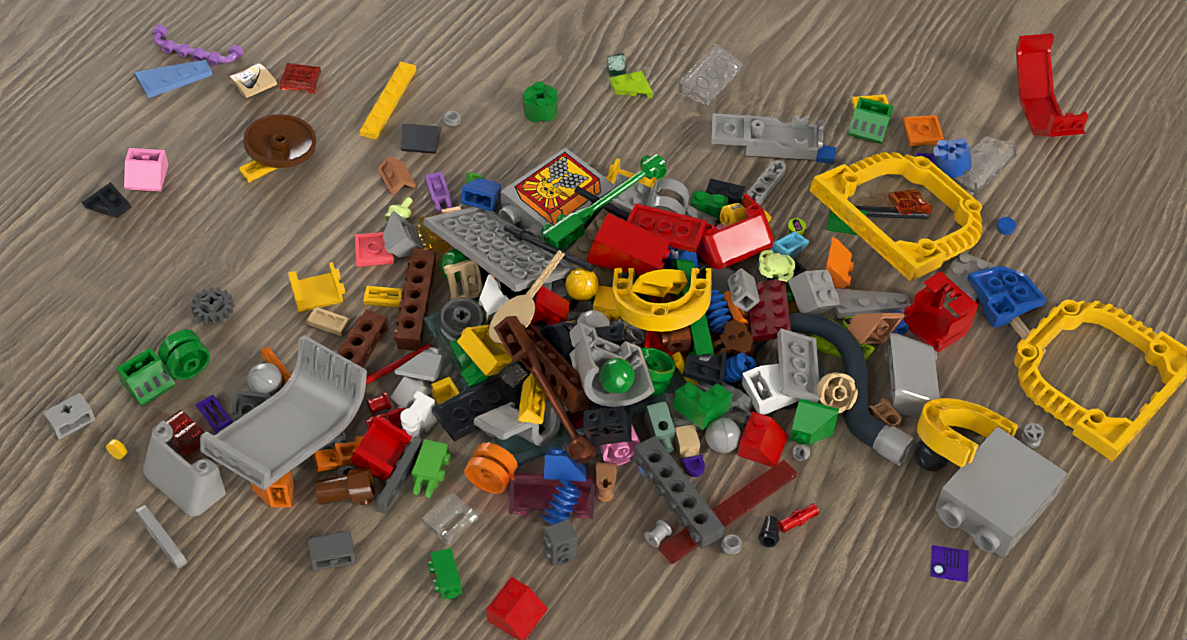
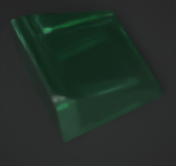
(616, 65)

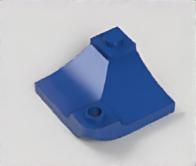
(1005, 294)

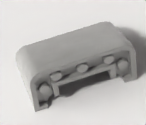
(911, 374)
(188, 486)

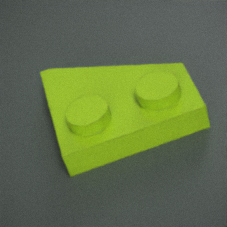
(631, 84)

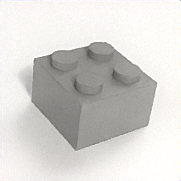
(814, 292)

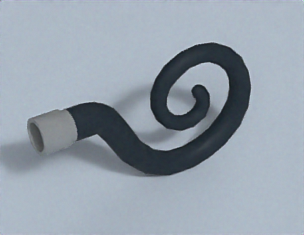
(886, 440)

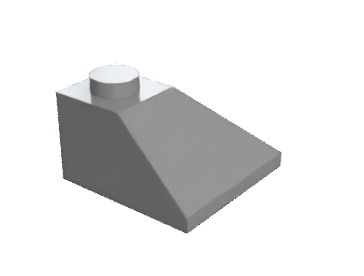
(400, 236)
(425, 366)

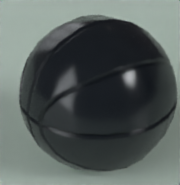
(927, 458)

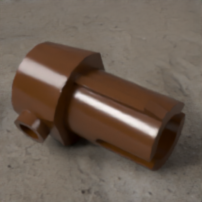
(356, 486)

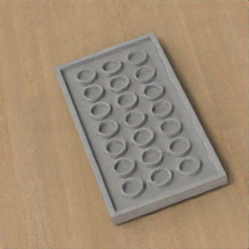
(483, 239)

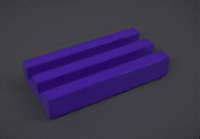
(221, 425)

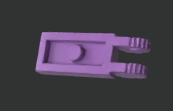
(438, 190)

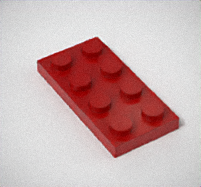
(681, 230)

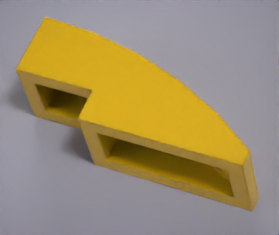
(660, 282)

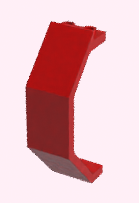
(1037, 89)

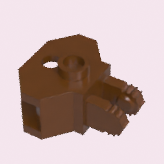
(735, 340)

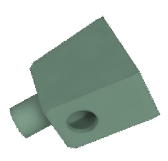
(659, 424)

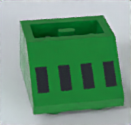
(870, 120)
(145, 377)

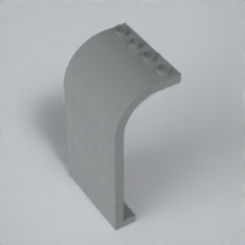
(294, 421)

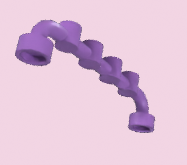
(197, 54)

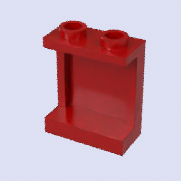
(381, 448)

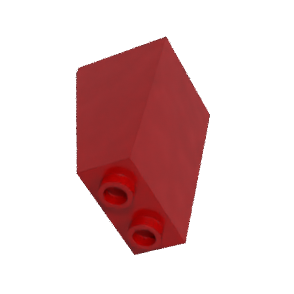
(627, 246)

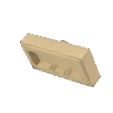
(328, 321)

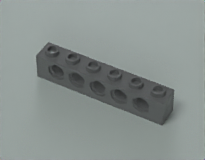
(702, 534)

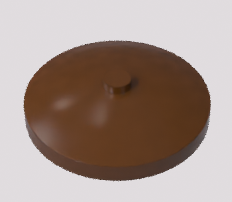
(279, 141)

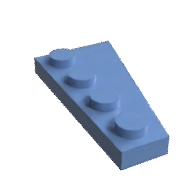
(171, 77)

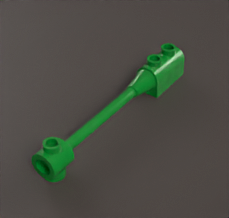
(571, 227)

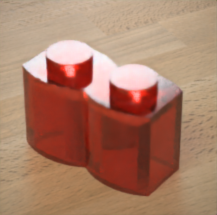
(185, 432)

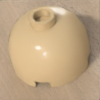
(837, 391)

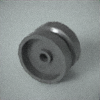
(457, 316)

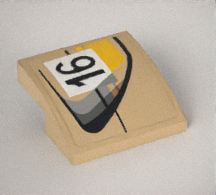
(253, 80)

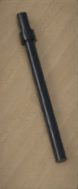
(521, 234)

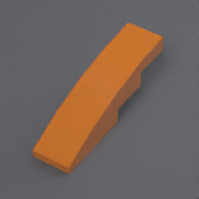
(338, 456)

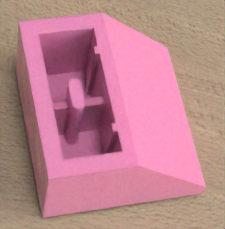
(145, 169)

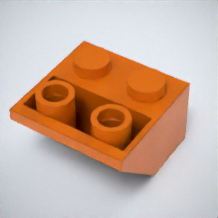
(279, 493)

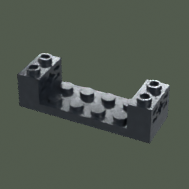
(603, 423)

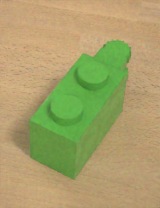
(430, 466)

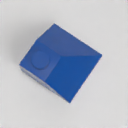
(560, 466)

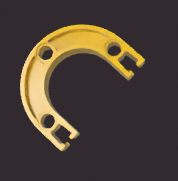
(664, 315)
(945, 412)

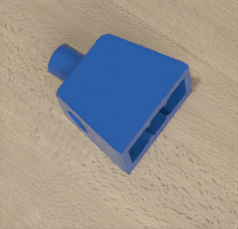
(481, 194)

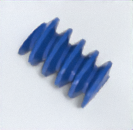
(716, 313)
(737, 366)
(564, 503)

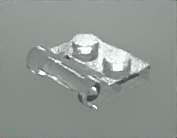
(447, 512)

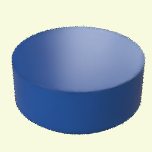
(1006, 225)

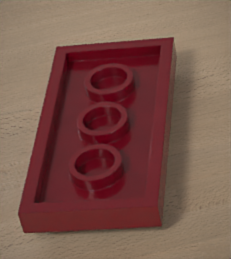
(771, 311)

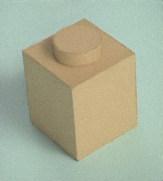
(686, 441)

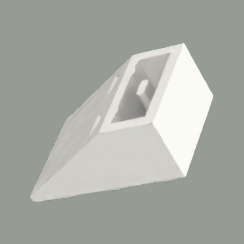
(763, 387)

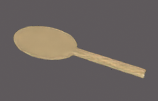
(523, 305)

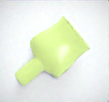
(401, 209)

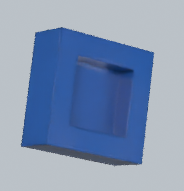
(826, 154)

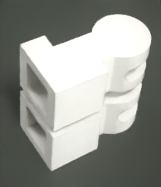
(418, 416)

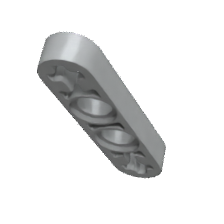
(767, 186)
(161, 537)

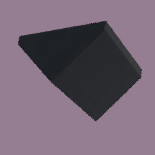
(420, 138)

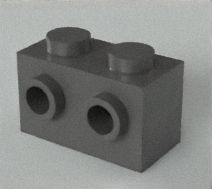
(560, 543)
(331, 550)

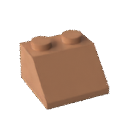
(874, 327)

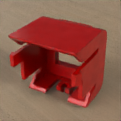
(932, 321)

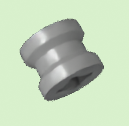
(1036, 433)

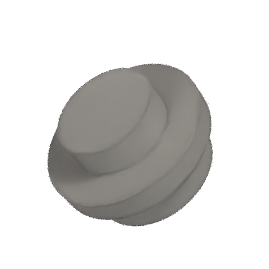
(452, 118)
(731, 544)

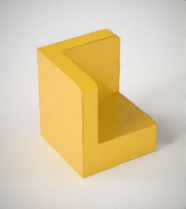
(444, 390)

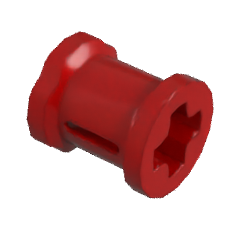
(378, 404)

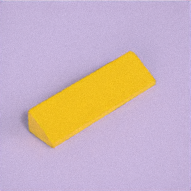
(532, 401)

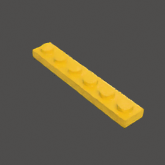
(388, 100)

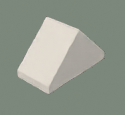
(406, 390)

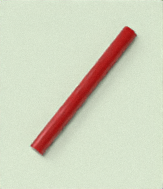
(395, 365)

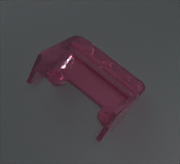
(533, 492)

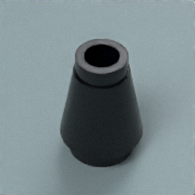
(769, 532)

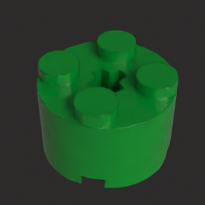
(540, 102)

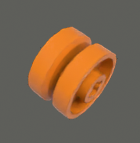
(490, 468)

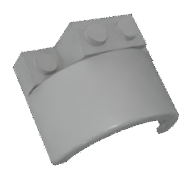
(593, 352)

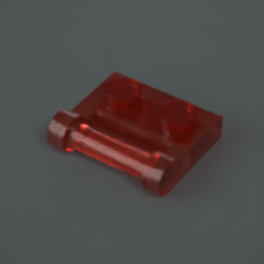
(300, 73)
(909, 202)

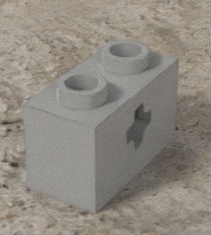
(69, 416)

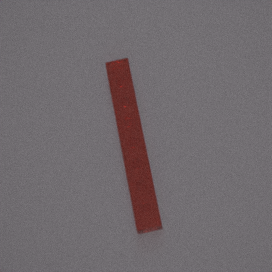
(733, 507)

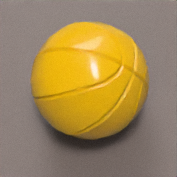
(581, 284)

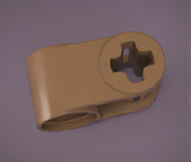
(885, 413)
(605, 481)

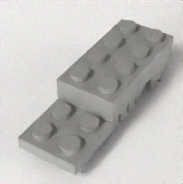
(768, 135)

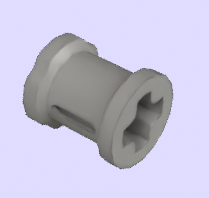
(656, 534)

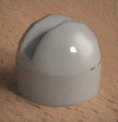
(799, 450)

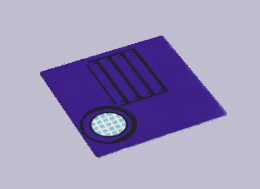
(949, 563)

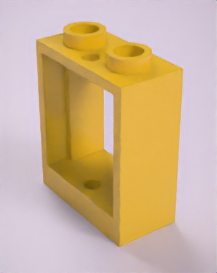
(487, 354)

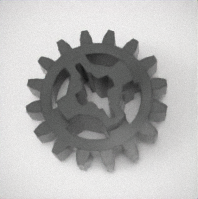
(212, 306)

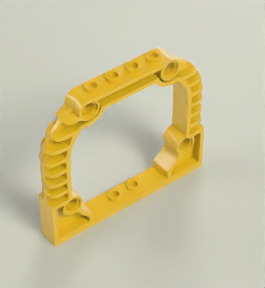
(907, 257)
(1102, 433)

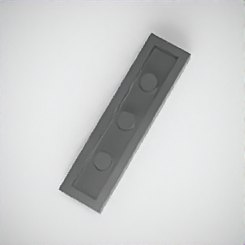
(397, 479)

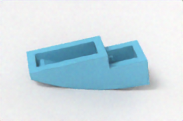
(789, 245)

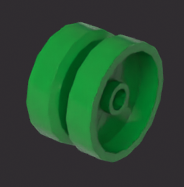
(184, 354)
(660, 368)

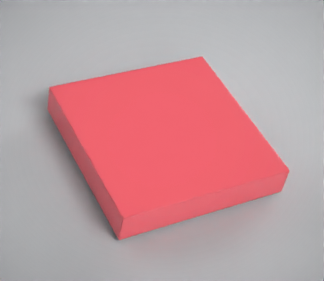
(371, 250)

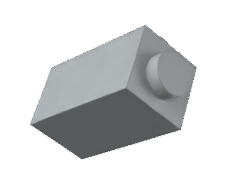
(743, 290)

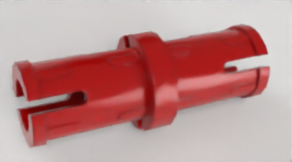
(798, 518)

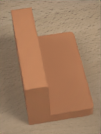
(395, 174)

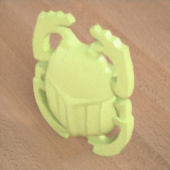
(776, 265)

